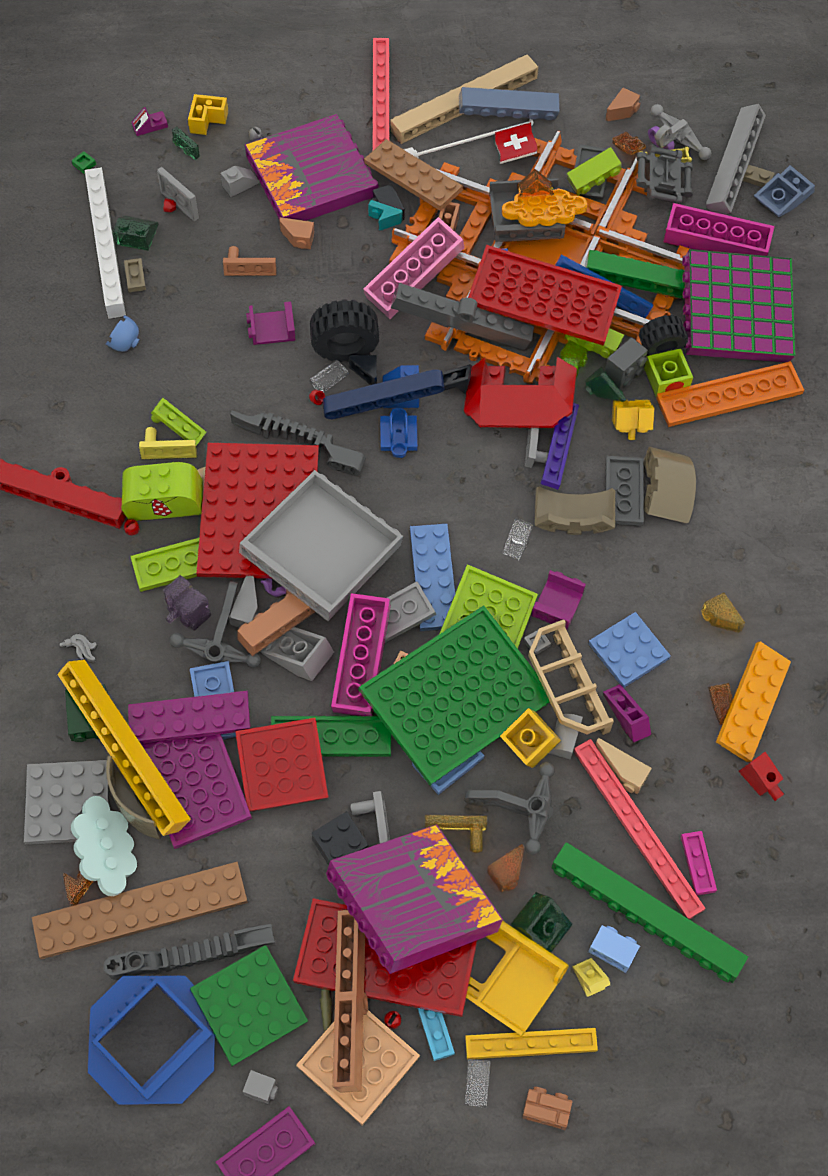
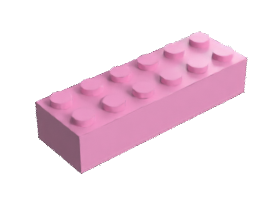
(415, 264)

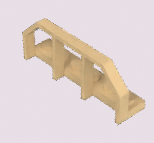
(577, 671)

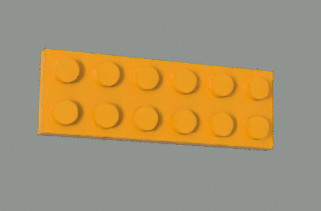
(753, 702)

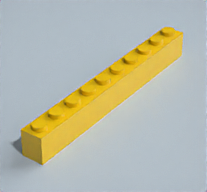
(124, 747)

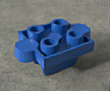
(398, 432)

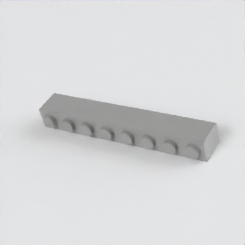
(735, 159)

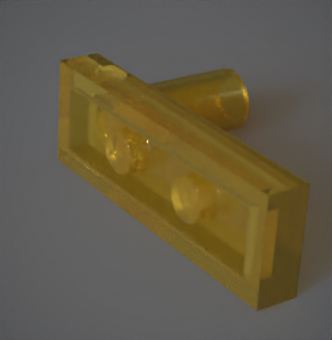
(475, 824)

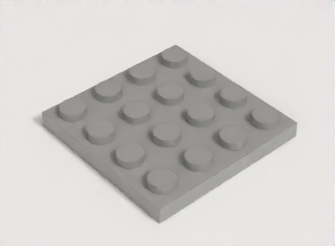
(57, 796)

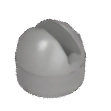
(253, 134)

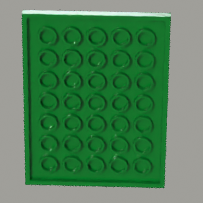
(455, 694)

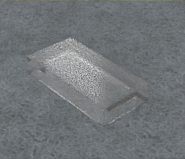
(329, 376)

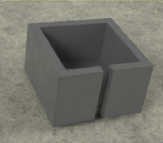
(626, 363)

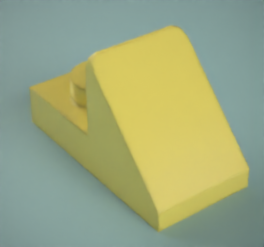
(591, 977)

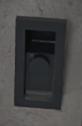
(458, 378)

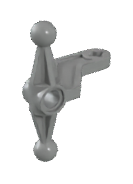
(677, 130)

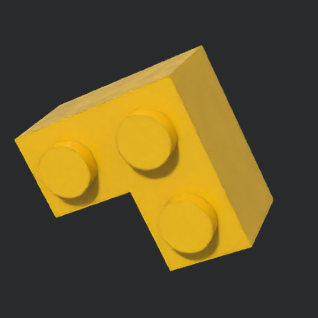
(206, 110)

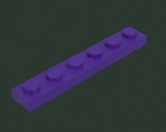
(558, 450)

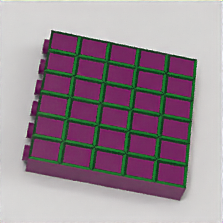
(738, 306)

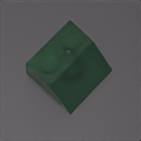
(134, 232)
(542, 921)

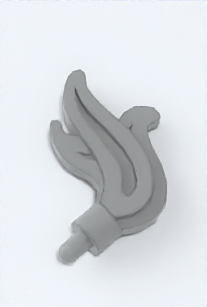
(82, 646)

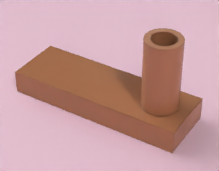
(247, 266)

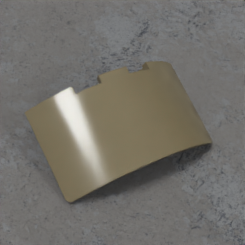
(671, 486)
(575, 511)
(128, 803)

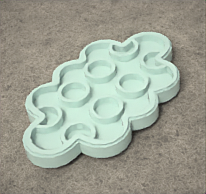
(103, 846)

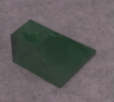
(604, 386)

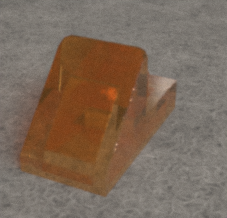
(76, 888)

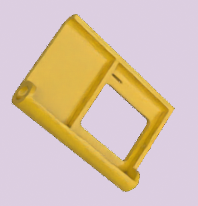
(519, 981)

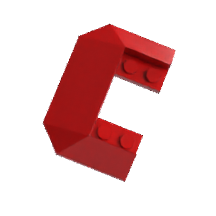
(520, 406)

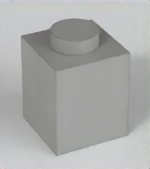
(260, 1087)

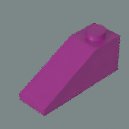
(628, 712)

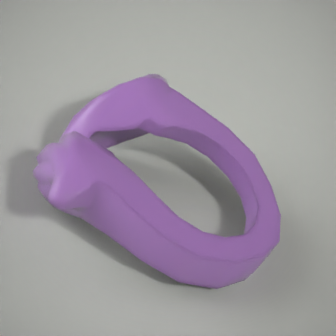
(268, 587)

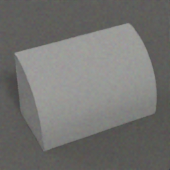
(568, 737)

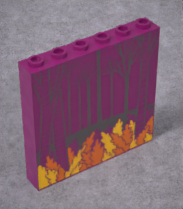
(311, 169)
(413, 898)

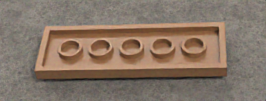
(413, 174)

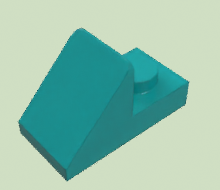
(387, 215)

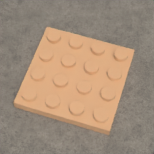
(384, 1064)

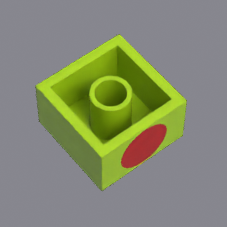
(668, 371)

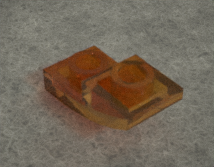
(628, 144)
(721, 700)

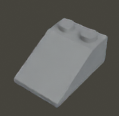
(300, 652)

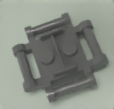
(662, 174)

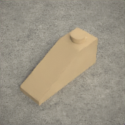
(627, 769)

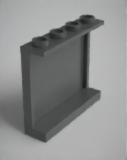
(512, 230)

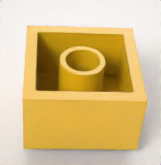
(530, 738)

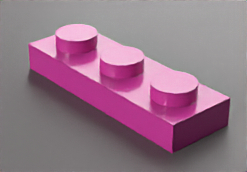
(698, 863)

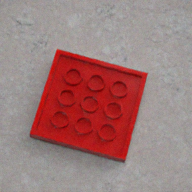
(281, 764)

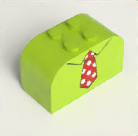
(161, 491)

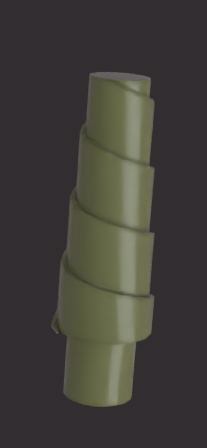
(326, 1011)

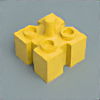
(632, 416)

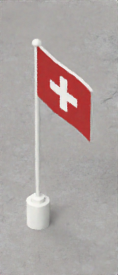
(511, 142)

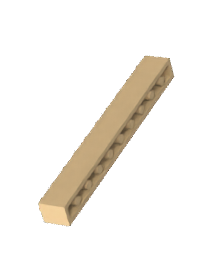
(446, 106)

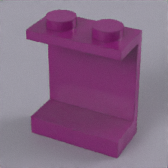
(271, 326)
(559, 599)

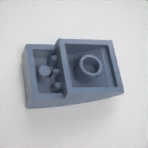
(785, 191)

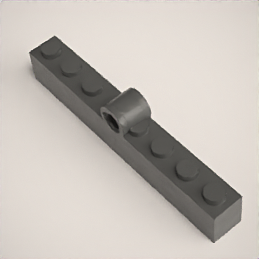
(462, 316)

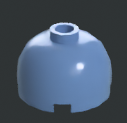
(124, 335)

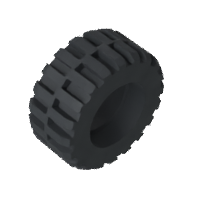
(344, 330)

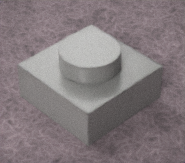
(543, 643)

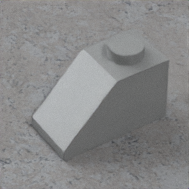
(238, 180)

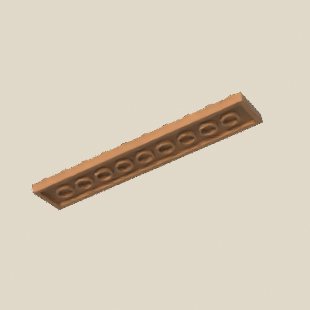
(138, 910)

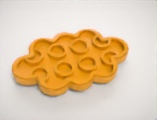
(545, 209)

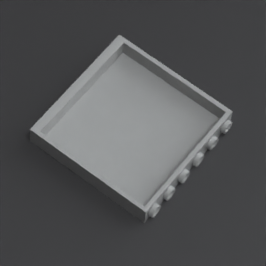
(321, 544)

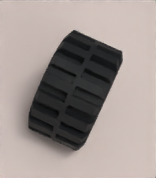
(663, 334)

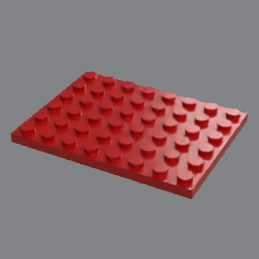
(239, 492)

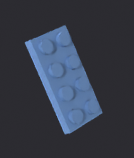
(213, 680)

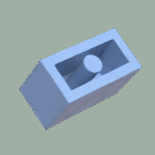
(614, 948)

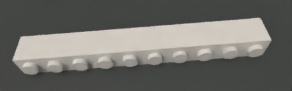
(105, 243)

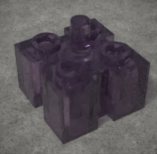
(187, 603)

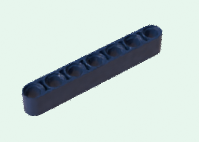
(383, 394)

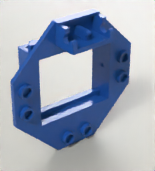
(180, 1074)

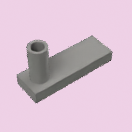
(532, 453)
(377, 805)

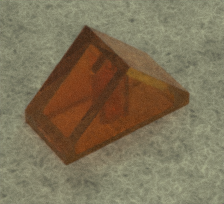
(535, 185)

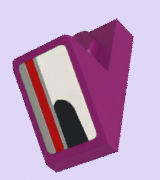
(146, 123)

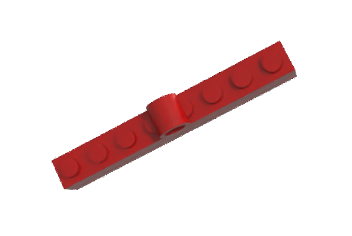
(60, 492)

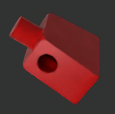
(763, 776)

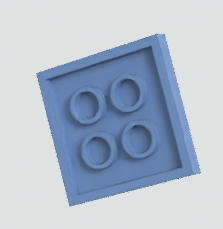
(629, 649)

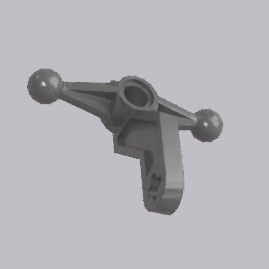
(227, 652)
(529, 807)

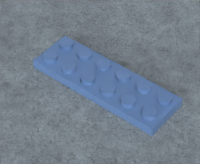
(433, 570)

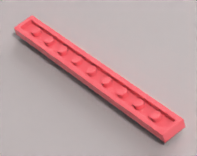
(380, 91)
(639, 830)

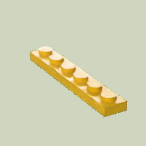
(531, 1043)

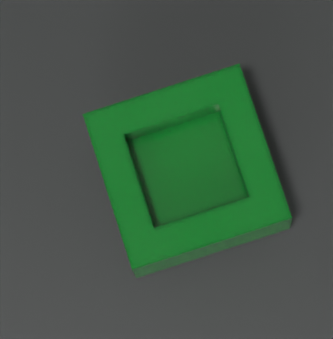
(83, 162)

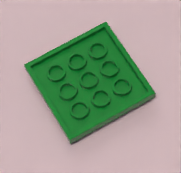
(248, 1005)

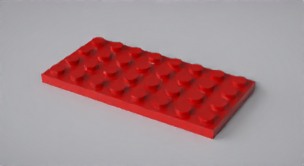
(545, 295)
(431, 985)

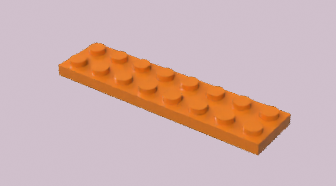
(729, 394)

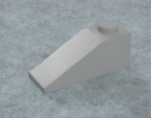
(246, 604)

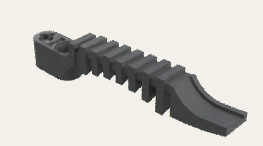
(339, 458)
(188, 955)

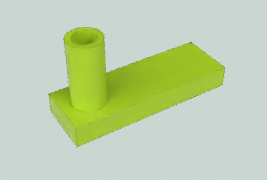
(177, 421)

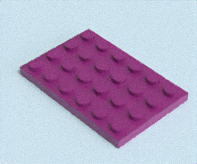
(203, 783)

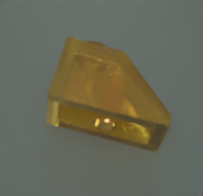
(722, 614)

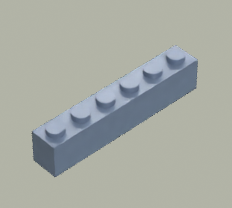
(508, 103)

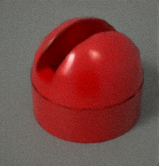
(169, 205)
(319, 394)
(133, 529)
(397, 1021)

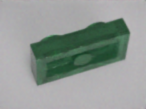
(187, 144)

